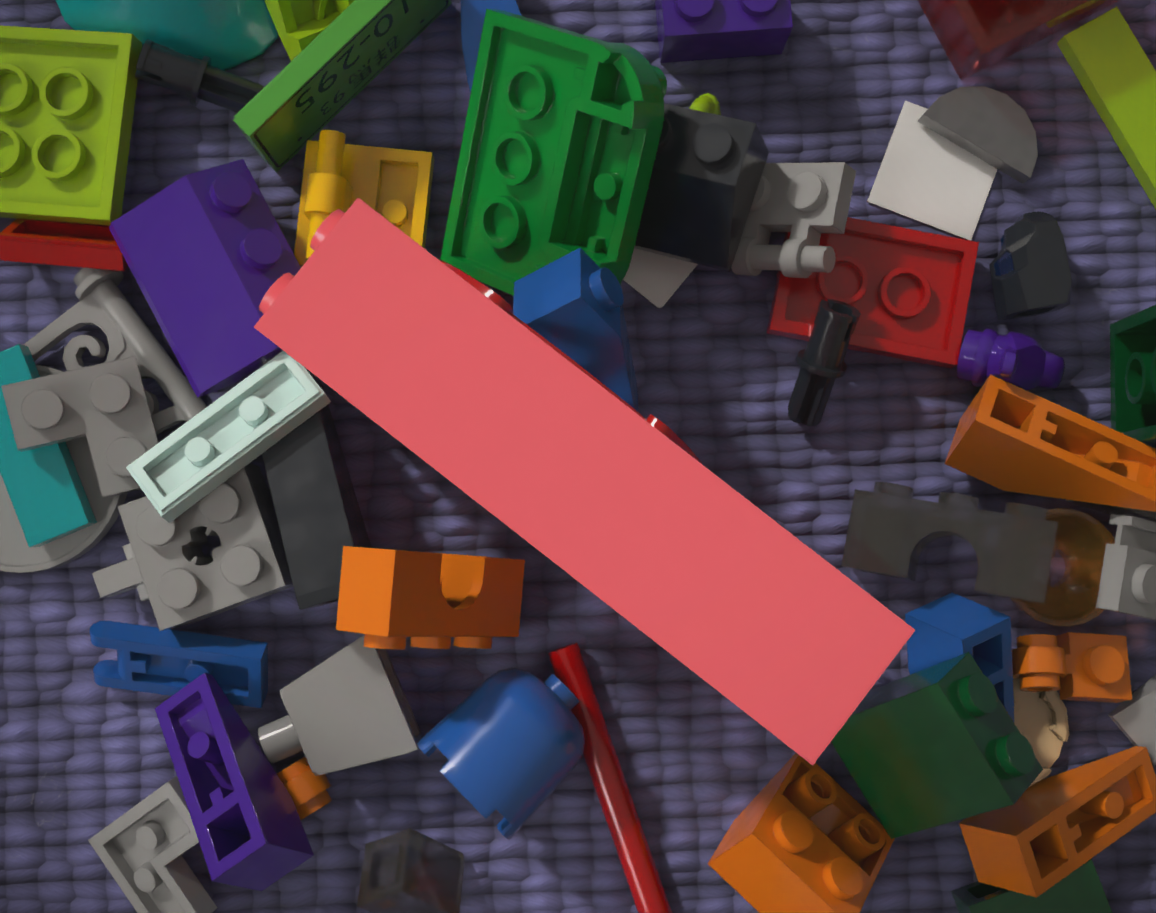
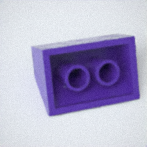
(204, 264)

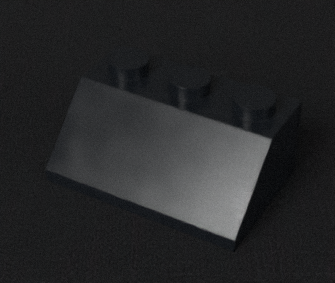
(701, 187)

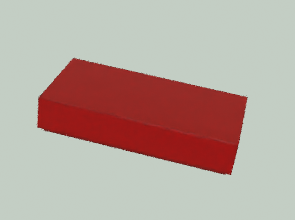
(61, 244)

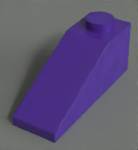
(231, 790)

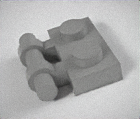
(800, 201)

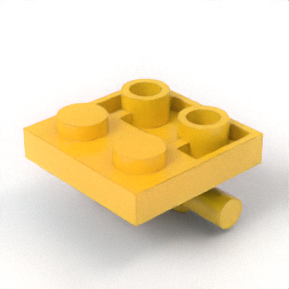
(386, 179)

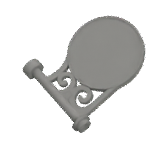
(127, 336)

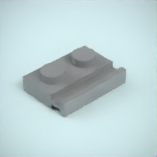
(1130, 569)

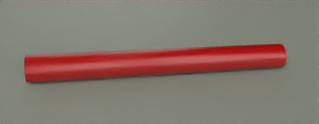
(611, 784)

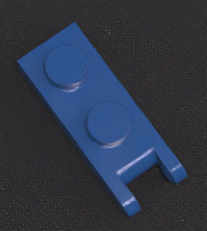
(173, 658)

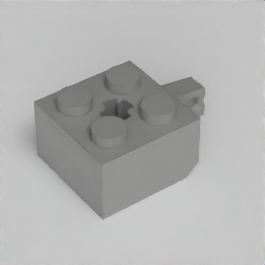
(169, 562)

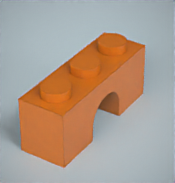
(428, 598)

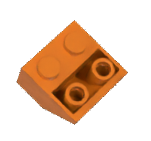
(803, 845)

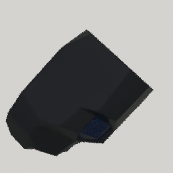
(1031, 268)

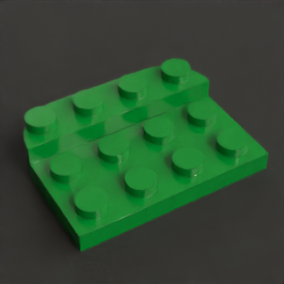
(552, 151)

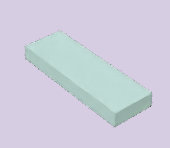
(227, 435)

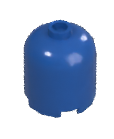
(509, 744)

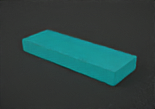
(43, 479)

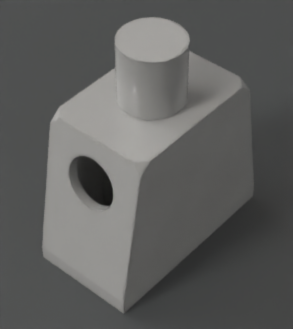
(344, 713)

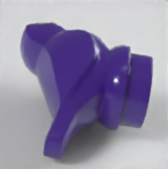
(1009, 357)

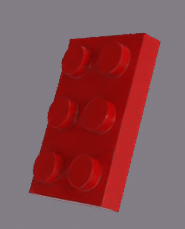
(900, 279)

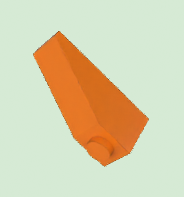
(1050, 451)
(1061, 822)

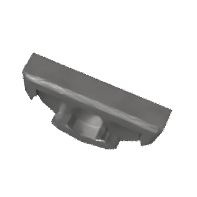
(987, 127)

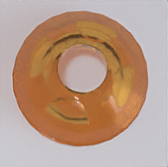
(1083, 549)

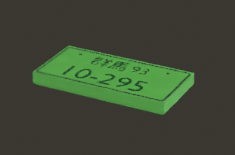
(331, 74)

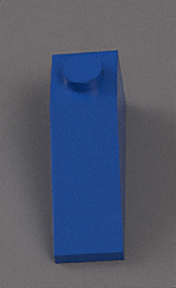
(583, 316)
(962, 626)

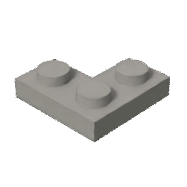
(90, 402)
(146, 858)

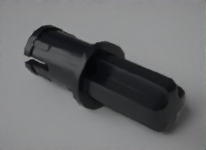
(193, 77)
(822, 361)

